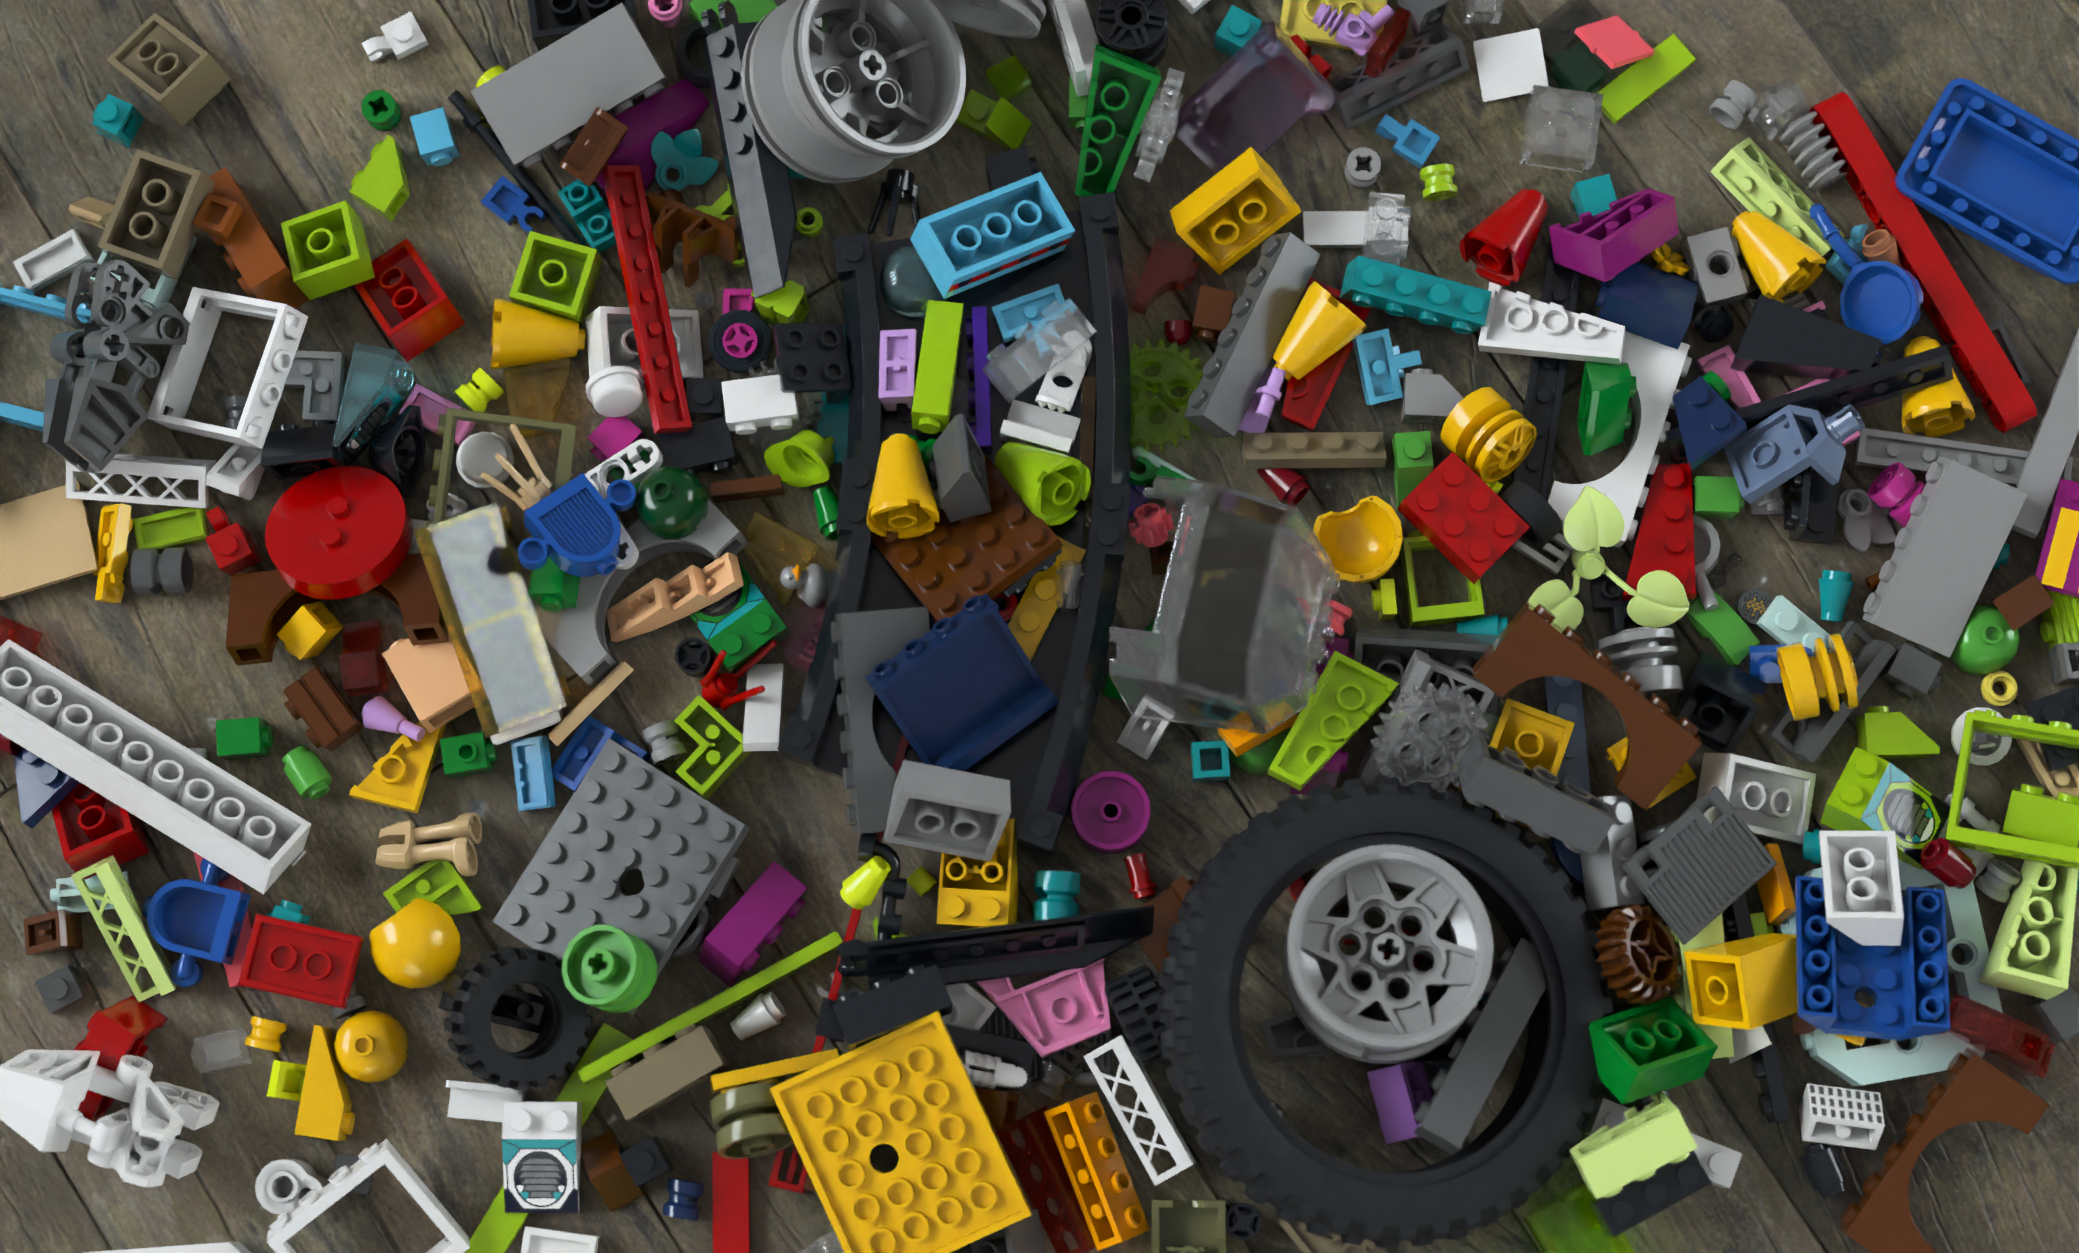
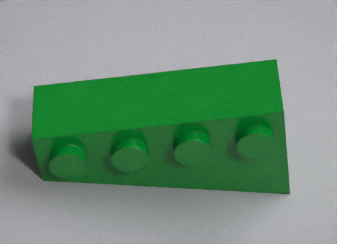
(1113, 116)

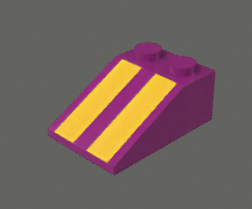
(2059, 552)

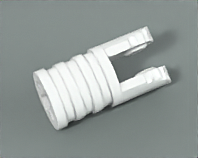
(999, 1073)

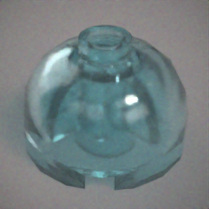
(907, 283)

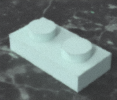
(1791, 625)

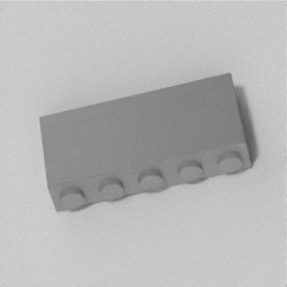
(561, 85)
(1944, 555)

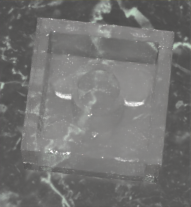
(1561, 129)

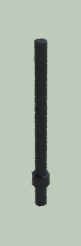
(476, 122)

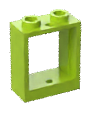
(1434, 614)

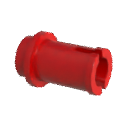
(1139, 876)

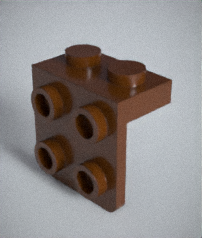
(1165, 914)

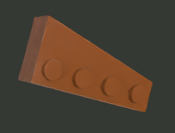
(254, 250)

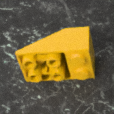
(979, 890)

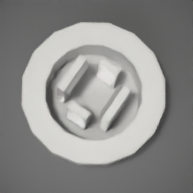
(615, 391)
(478, 456)
(1986, 747)

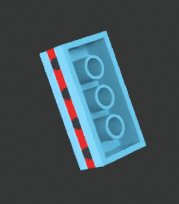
(992, 235)

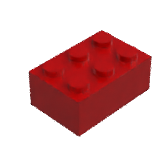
(1463, 517)

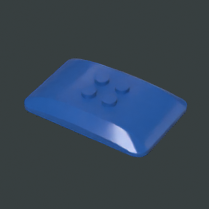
(1999, 178)

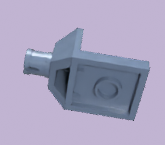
(1788, 445)

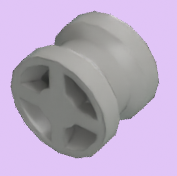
(1358, 174)
(1998, 880)

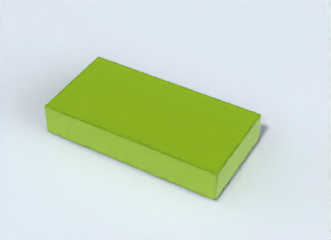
(171, 528)

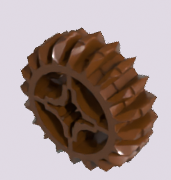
(1638, 954)

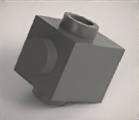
(1912, 671)

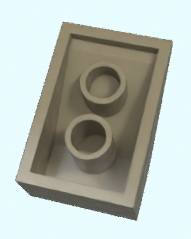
(169, 69)

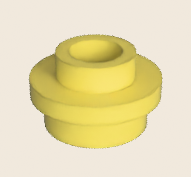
(2009, 685)

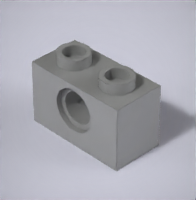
(1719, 248)

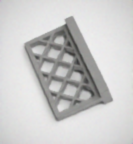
(1419, 673)

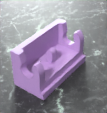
(897, 367)

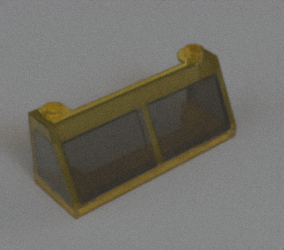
(491, 618)

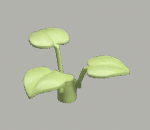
(1597, 523)

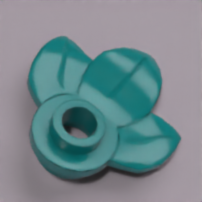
(683, 156)

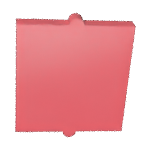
(1614, 42)

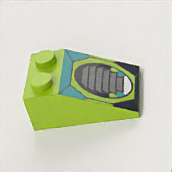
(1883, 798)

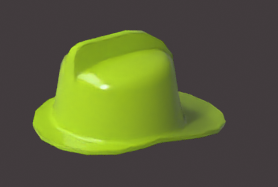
(801, 459)

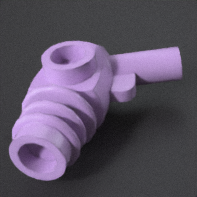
(1353, 30)

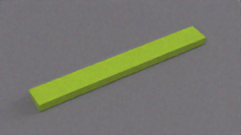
(711, 1007)
(499, 1228)

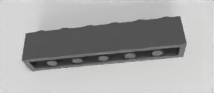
(1251, 335)
(1484, 1050)

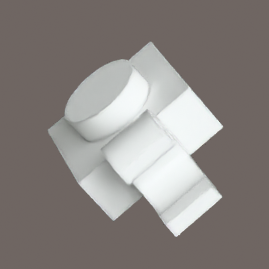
(400, 36)

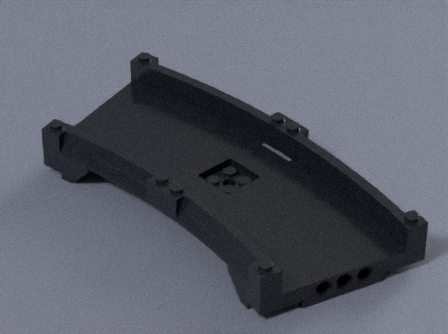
(1071, 659)

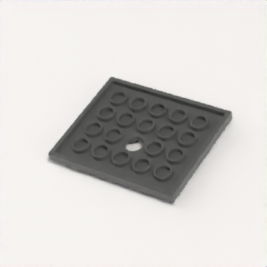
(614, 823)

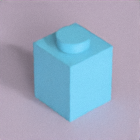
(435, 137)

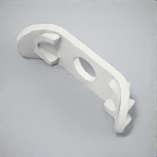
(1072, 367)

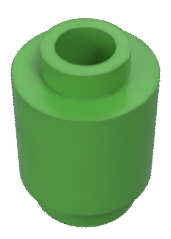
(307, 773)

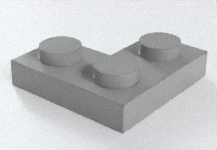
(322, 379)

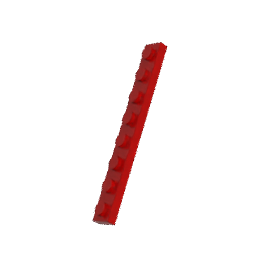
(647, 299)

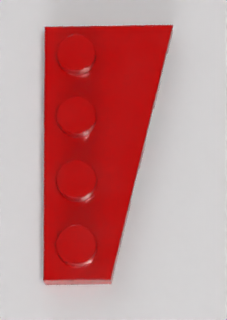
(1309, 395)
(1666, 529)

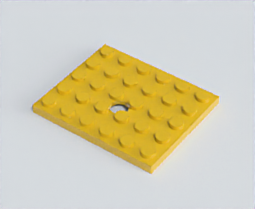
(921, 1101)

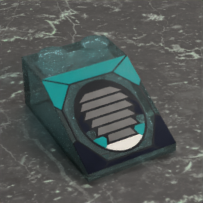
(370, 397)

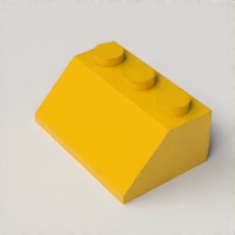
(1234, 211)

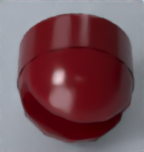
(1178, 331)

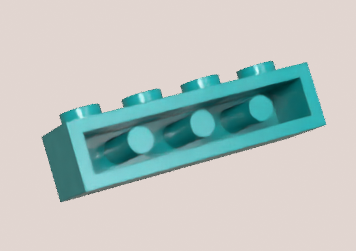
(1415, 295)

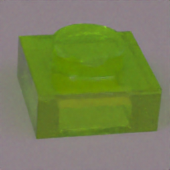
(1008, 78)

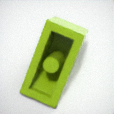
(1892, 735)

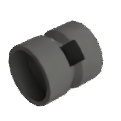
(156, 571)

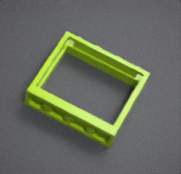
(2020, 728)

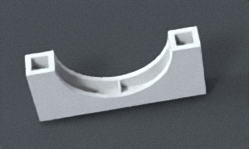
(1657, 375)

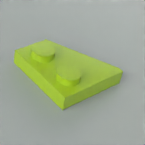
(438, 883)

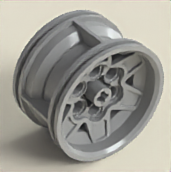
(1435, 896)

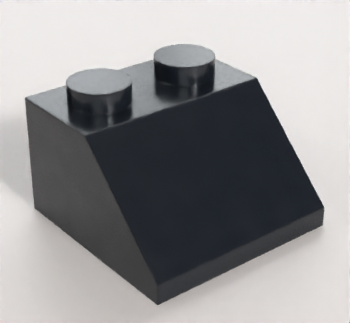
(301, 451)
(1719, 702)

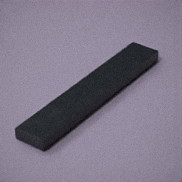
(1009, 1049)

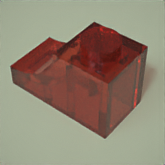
(1166, 270)
(362, 658)

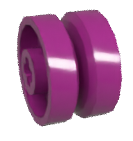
(1106, 833)

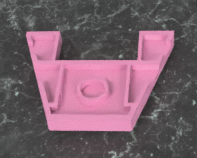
(1055, 1009)

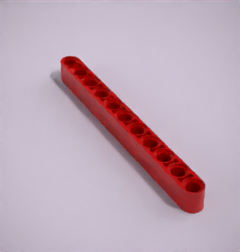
(1943, 293)

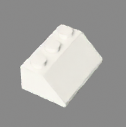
(1862, 885)

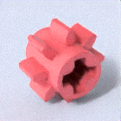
(1150, 525)

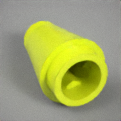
(865, 883)

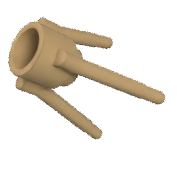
(530, 490)

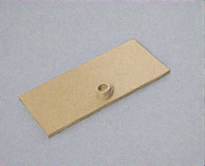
(44, 541)

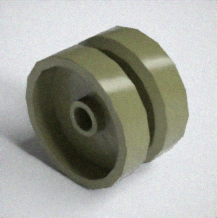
(748, 1122)

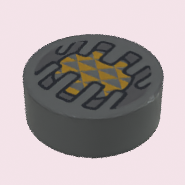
(1752, 606)

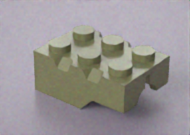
(1188, 1226)

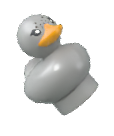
(812, 584)

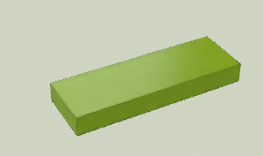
(1645, 78)

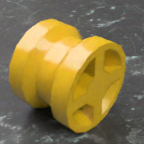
(265, 1034)

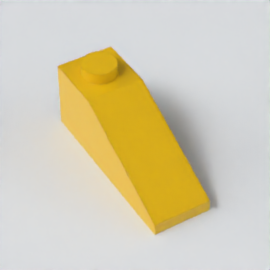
(324, 1097)

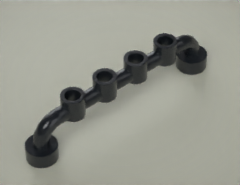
(893, 887)

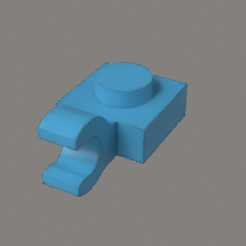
(1412, 142)

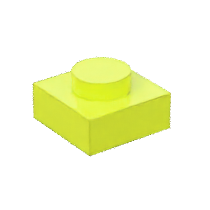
(1385, 599)
(286, 1080)

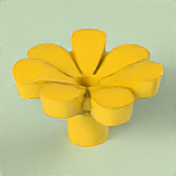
(1669, 262)

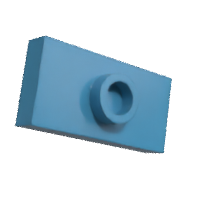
(533, 773)

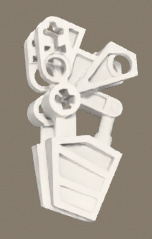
(43, 1098)

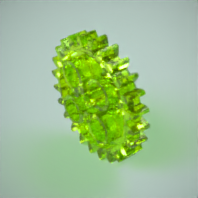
(1175, 371)

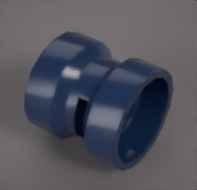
(683, 1199)

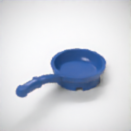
(1877, 294)

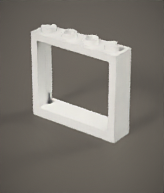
(187, 360)
(347, 1178)

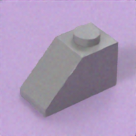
(1427, 397)

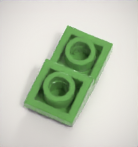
(1724, 629)

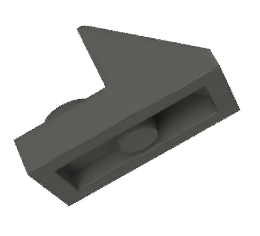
(2064, 663)

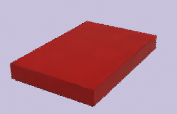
(301, 961)

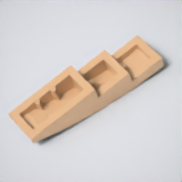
(671, 600)

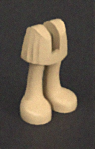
(402, 846)

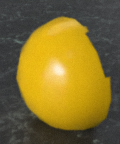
(1361, 539)
(416, 945)

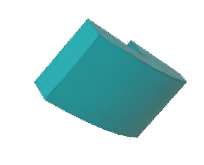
(589, 214)

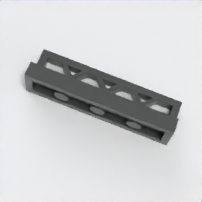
(1400, 78)
(1819, 730)

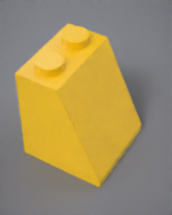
(1743, 981)

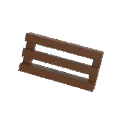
(747, 488)

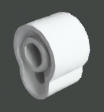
(285, 1183)

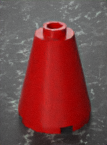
(1506, 238)

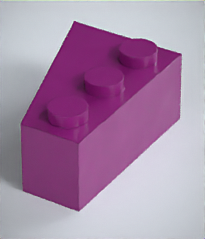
(1617, 237)
(752, 924)

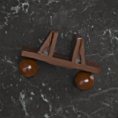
(697, 230)

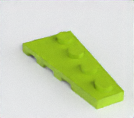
(1339, 708)

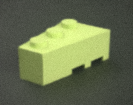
(1634, 1147)

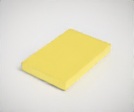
(1298, 17)

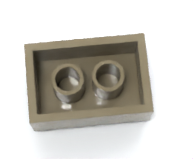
(155, 214)
(666, 1072)

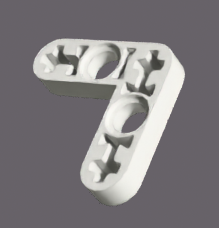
(598, 475)

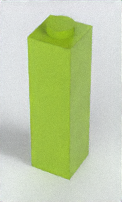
(937, 366)

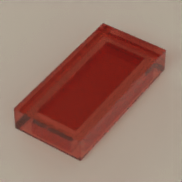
(1387, 42)

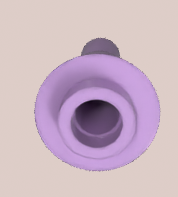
(383, 716)

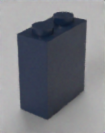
(1649, 303)

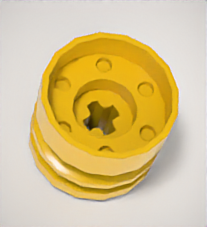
(1488, 434)
(1817, 677)

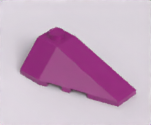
(668, 111)

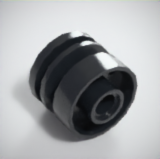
(1133, 28)

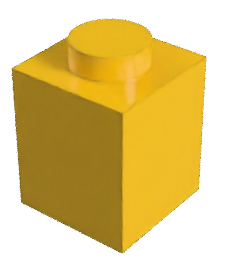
(309, 630)

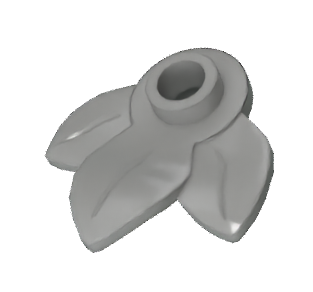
(1866, 523)

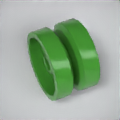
(609, 968)

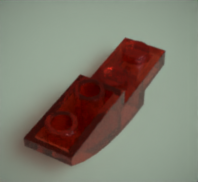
(2001, 1035)

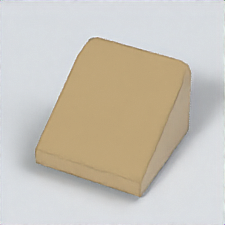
(92, 211)

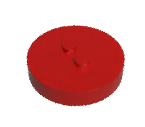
(339, 532)

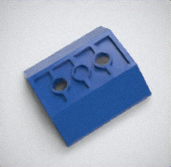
(1903, 980)

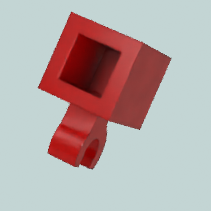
(231, 544)

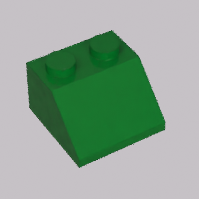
(1604, 405)

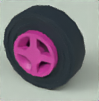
(738, 329)

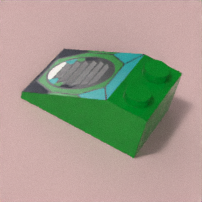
(740, 623)

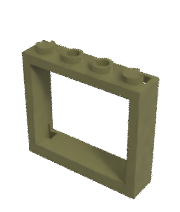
(443, 458)

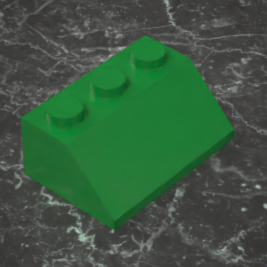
(1649, 1049)

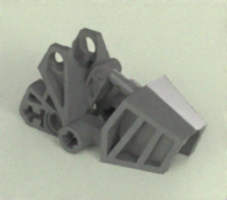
(90, 415)

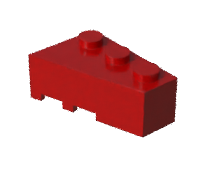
(116, 1033)

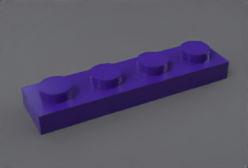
(980, 395)

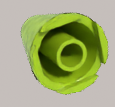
(1044, 480)

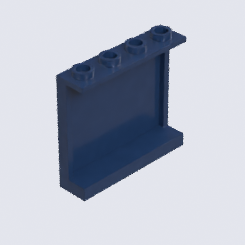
(961, 687)

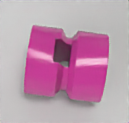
(1896, 489)

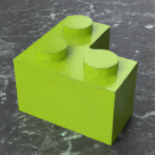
(718, 751)

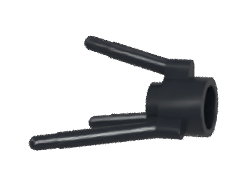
(897, 190)

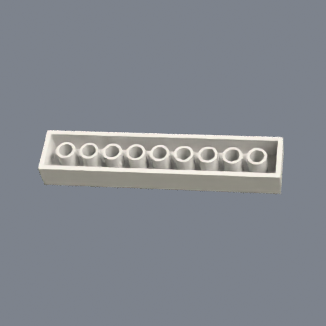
(146, 771)

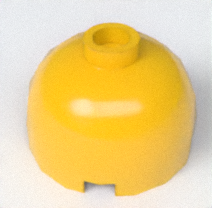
(371, 1046)

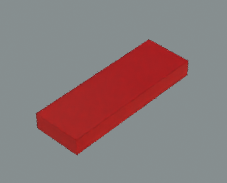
(731, 1205)

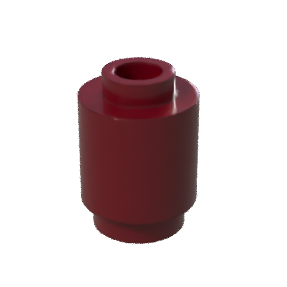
(1948, 863)

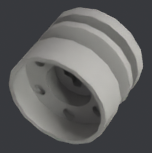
(1642, 656)

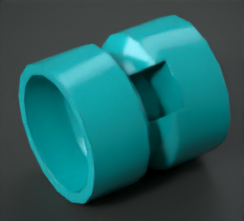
(1055, 894)

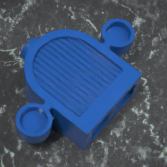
(577, 528)
(197, 921)

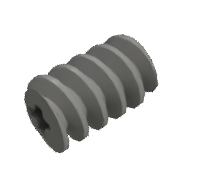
(1812, 152)

